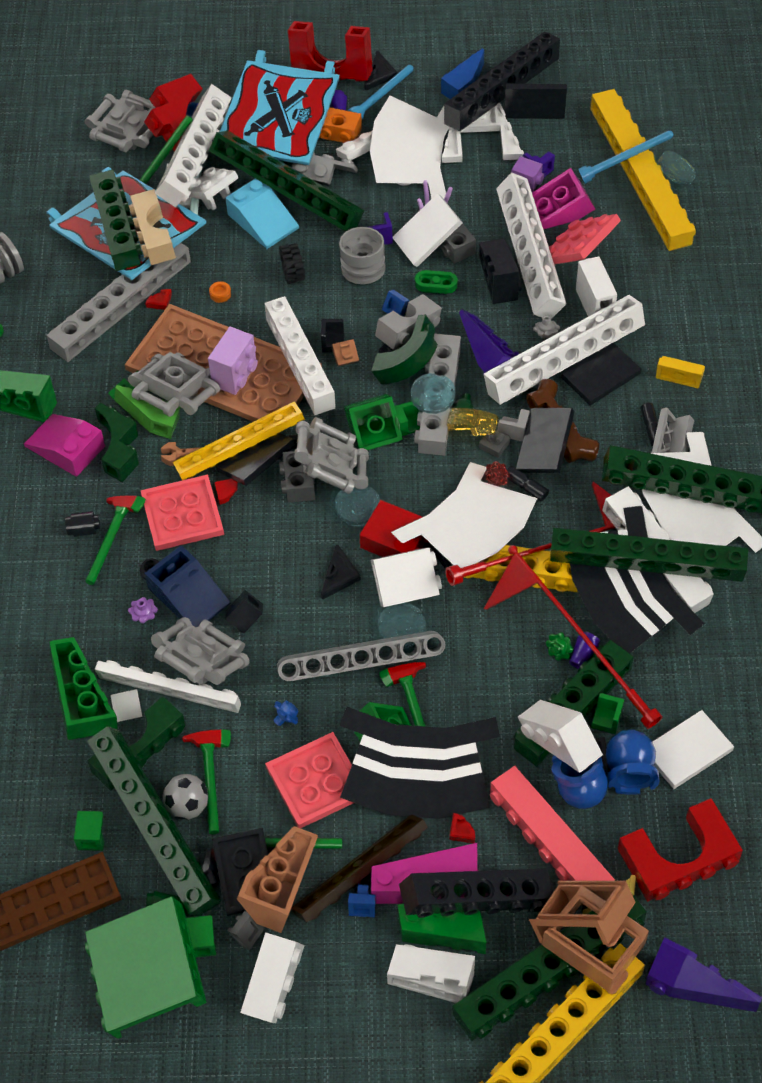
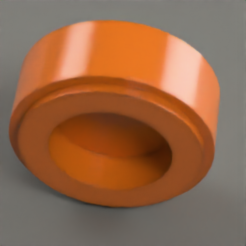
(220, 292)

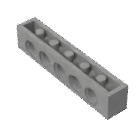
(433, 427)

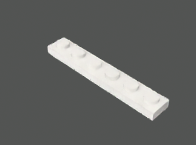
(160, 684)

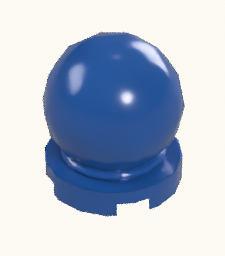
(631, 762)
(583, 788)

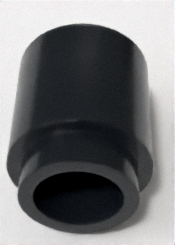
(82, 524)

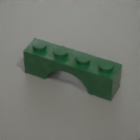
(162, 724)

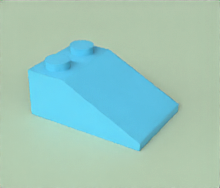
(260, 213)

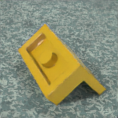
(680, 371)

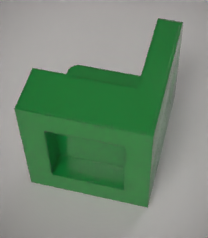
(407, 418)
(608, 713)
(89, 831)
(202, 935)

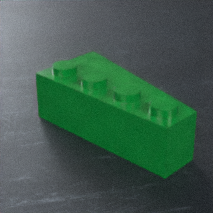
(27, 395)
(80, 697)

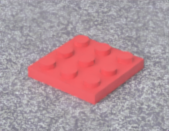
(582, 238)
(182, 512)
(312, 779)

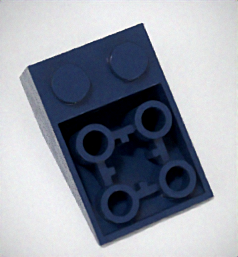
(186, 587)

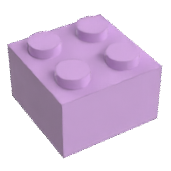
(233, 360)

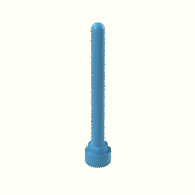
(382, 91)
(589, 172)

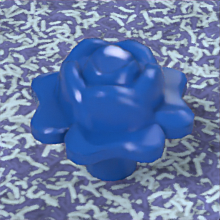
(286, 713)

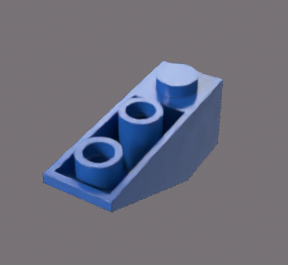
(462, 75)

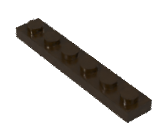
(353, 873)

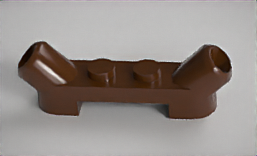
(577, 446)

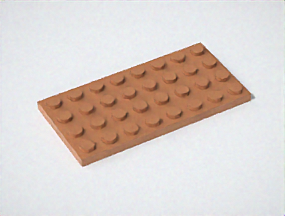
(195, 337)

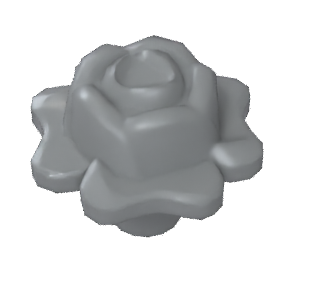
(546, 328)

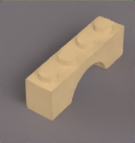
(156, 241)

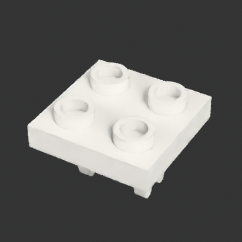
(211, 183)

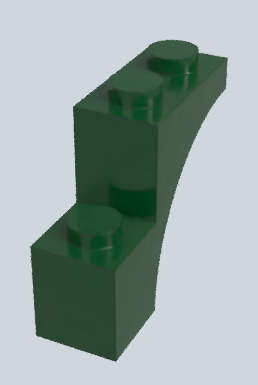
(121, 456)

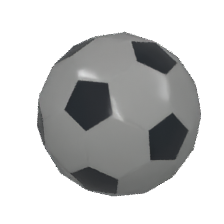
(185, 796)

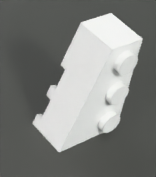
(561, 733)
(432, 972)
(272, 978)

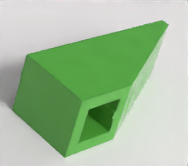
(146, 414)

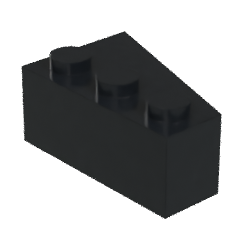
(499, 271)

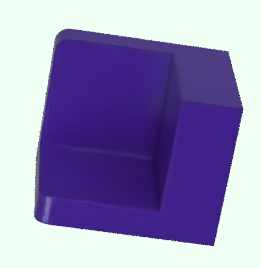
(547, 161)
(385, 229)

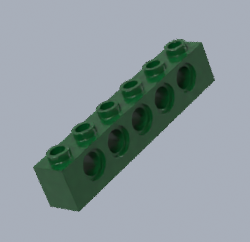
(115, 221)
(585, 696)

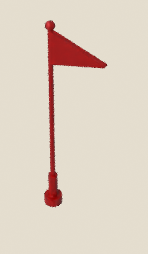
(455, 574)
(520, 577)

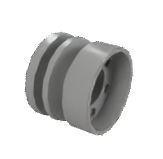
(362, 255)
(9, 258)

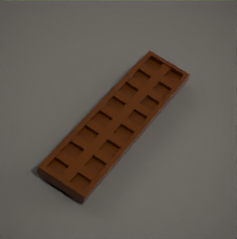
(56, 900)

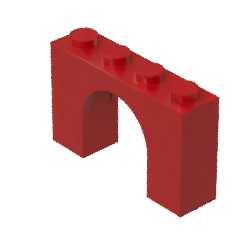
(306, 56)
(659, 877)

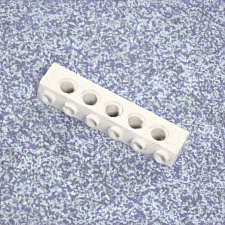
(300, 356)

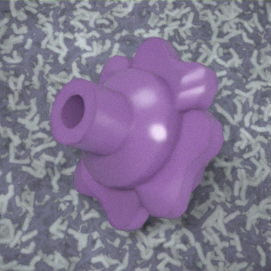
(142, 610)

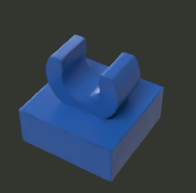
(395, 302)
(362, 903)

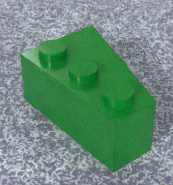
(452, 931)

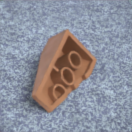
(274, 883)

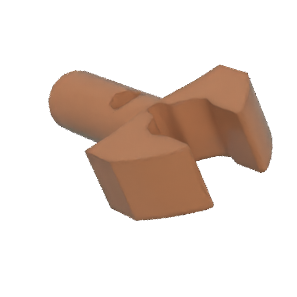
(177, 453)

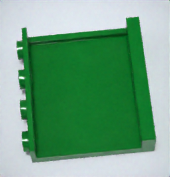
(144, 965)

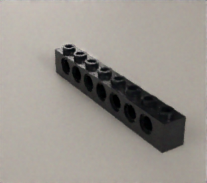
(490, 88)

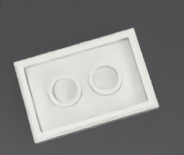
(427, 230)
(690, 749)

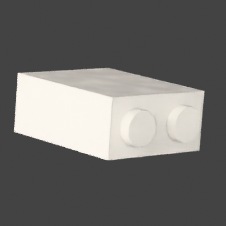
(594, 285)
(406, 577)

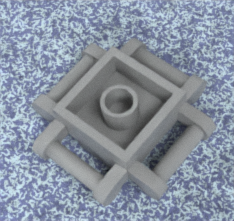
(123, 124)
(174, 380)
(330, 458)
(197, 653)

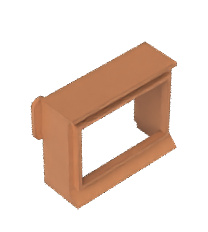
(607, 922)
(583, 961)

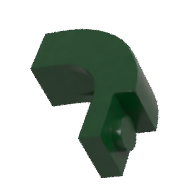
(408, 359)

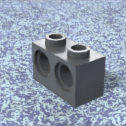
(459, 245)
(295, 476)

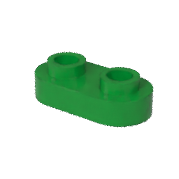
(436, 281)

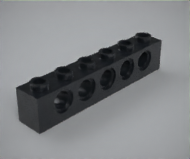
(475, 892)

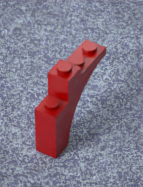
(171, 106)

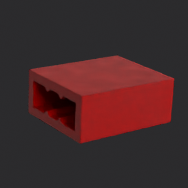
(377, 534)

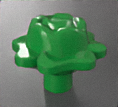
(559, 646)

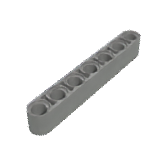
(372, 659)

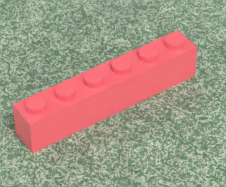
(545, 829)

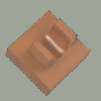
(345, 353)

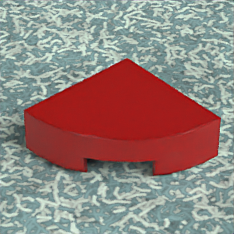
(159, 300)
(225, 490)
(461, 830)

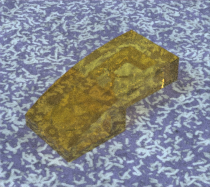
(477, 420)

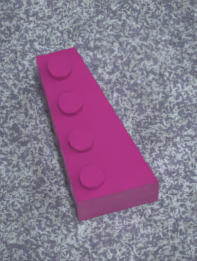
(388, 876)

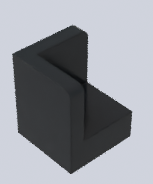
(331, 333)
(244, 611)

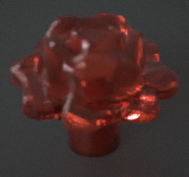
(496, 474)

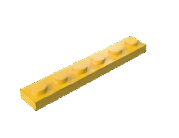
(238, 440)

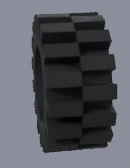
(292, 263)

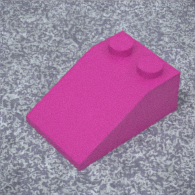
(562, 200)
(67, 442)

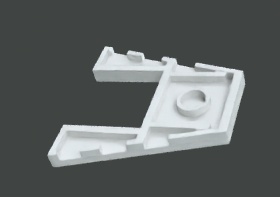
(490, 121)

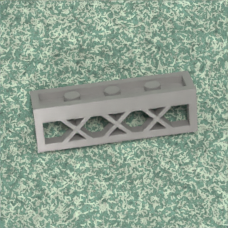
(674, 436)

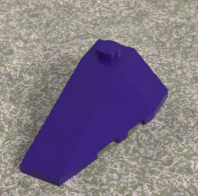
(487, 347)
(683, 977)

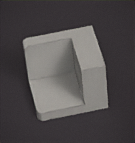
(514, 427)

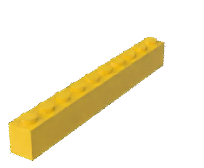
(643, 171)

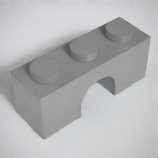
(397, 330)

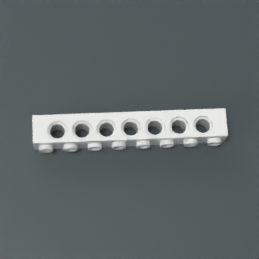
(193, 147)
(531, 246)
(564, 349)

